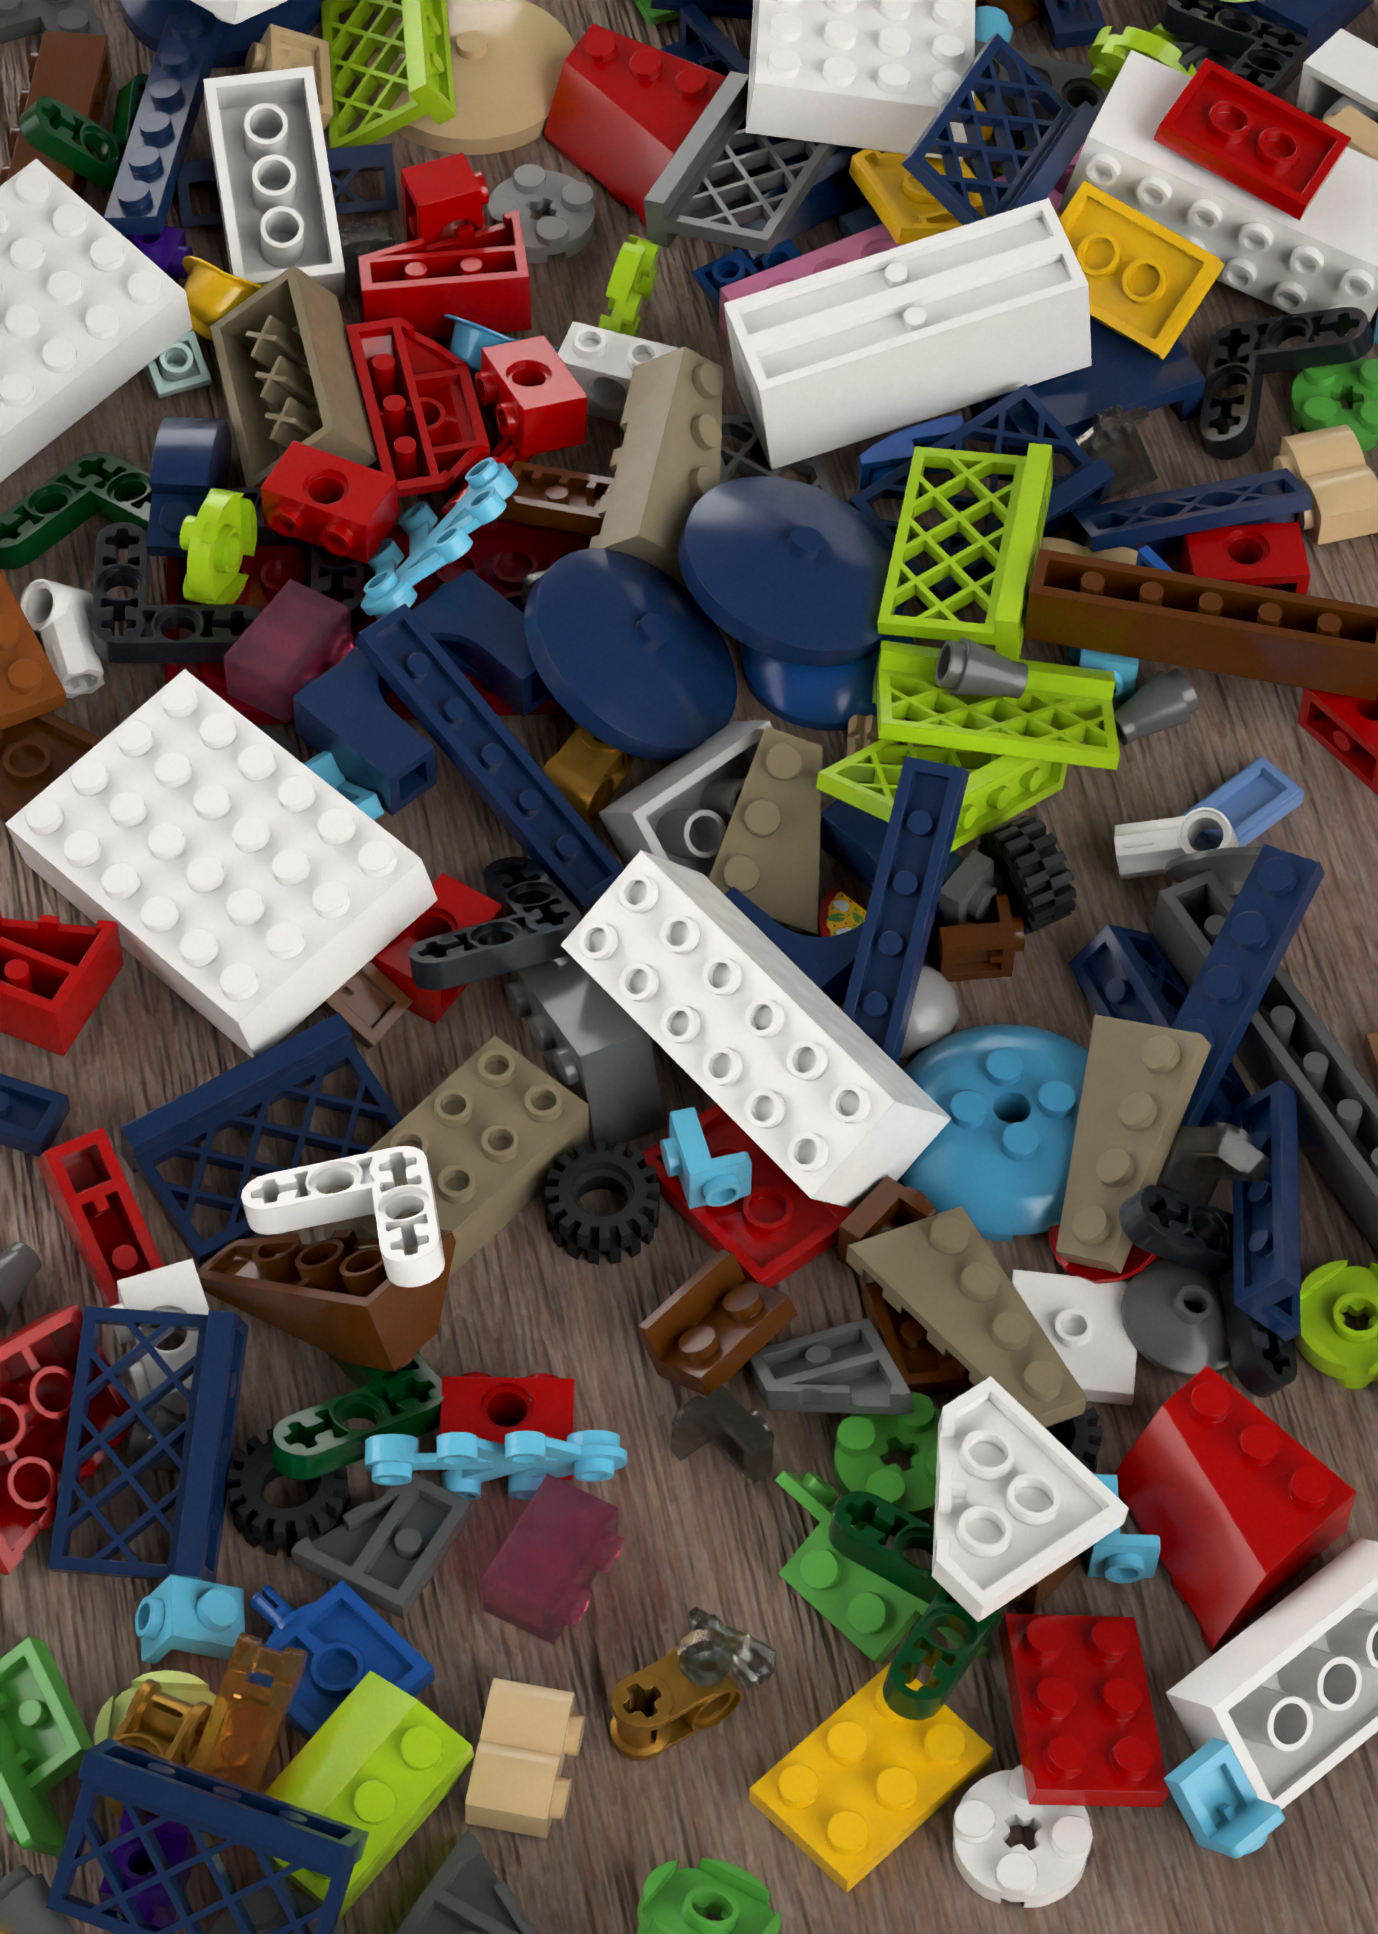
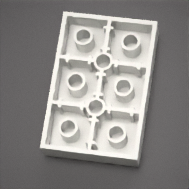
(856, 69)
(74, 312)
(222, 863)

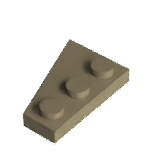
(775, 833)

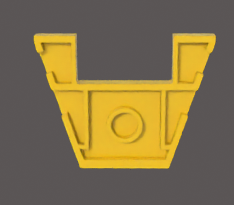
(902, 200)

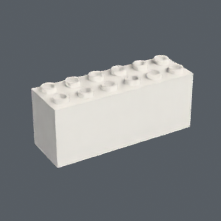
(1266, 253)
(910, 333)
(754, 1031)

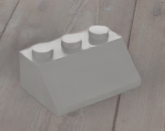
(688, 803)

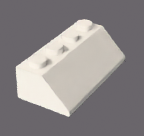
(1296, 1682)

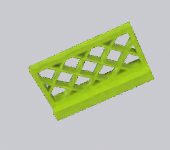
(423, 73)
(1013, 563)
(1053, 698)
(992, 795)

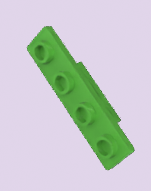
(852, 1598)
(38, 1744)

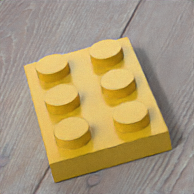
(1137, 271)
(867, 1781)

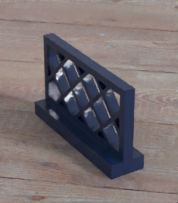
(1049, 142)
(1079, 488)
(229, 1103)
(205, 1454)
(206, 1807)

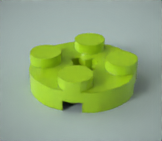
(1112, 50)
(630, 283)
(216, 547)
(1324, 1337)

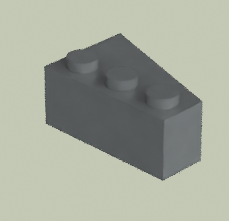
(590, 1047)

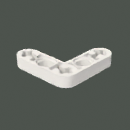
(297, 1201)

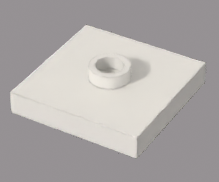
(1085, 1329)

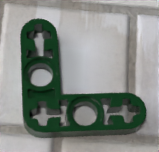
(63, 131)
(82, 493)
(396, 1402)
(944, 1611)

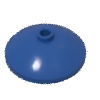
(813, 694)

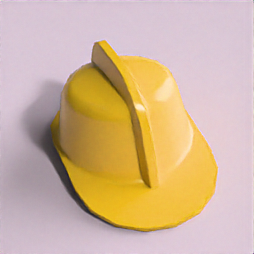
(212, 293)

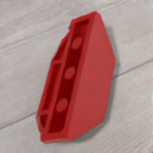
(417, 406)

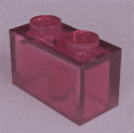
(285, 647)
(551, 1560)

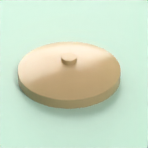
(503, 77)

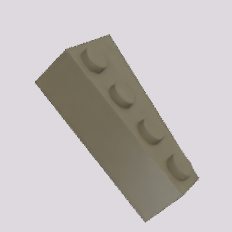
(665, 457)

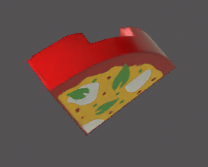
(839, 914)

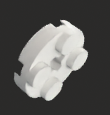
(1014, 1873)

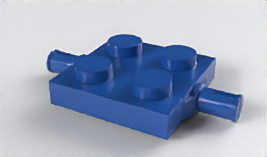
(342, 1646)

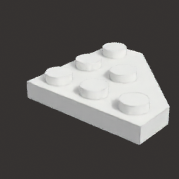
(1009, 1501)

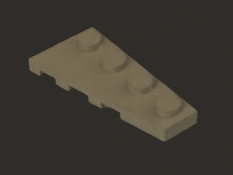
(1125, 1127)
(970, 1309)

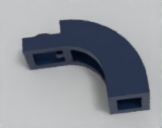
(186, 464)

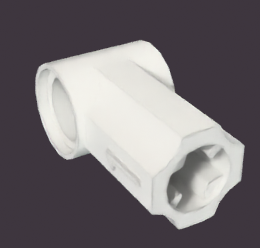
(65, 629)
(1149, 845)

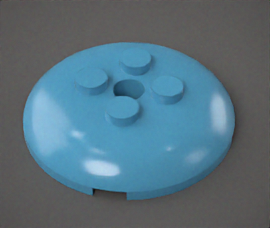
(999, 1171)

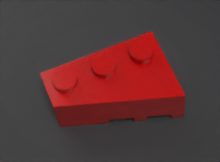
(468, 276)
(54, 977)

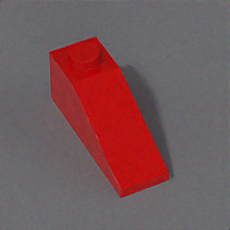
(99, 1211)

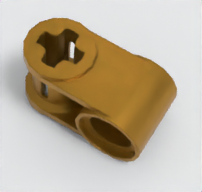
(588, 772)
(667, 1706)
(161, 1727)

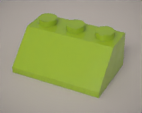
(377, 1768)

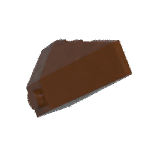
(331, 1294)

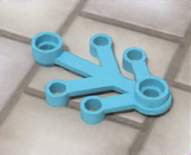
(433, 548)
(473, 1460)

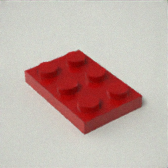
(1252, 138)
(769, 1229)
(1082, 1710)

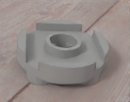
(549, 192)

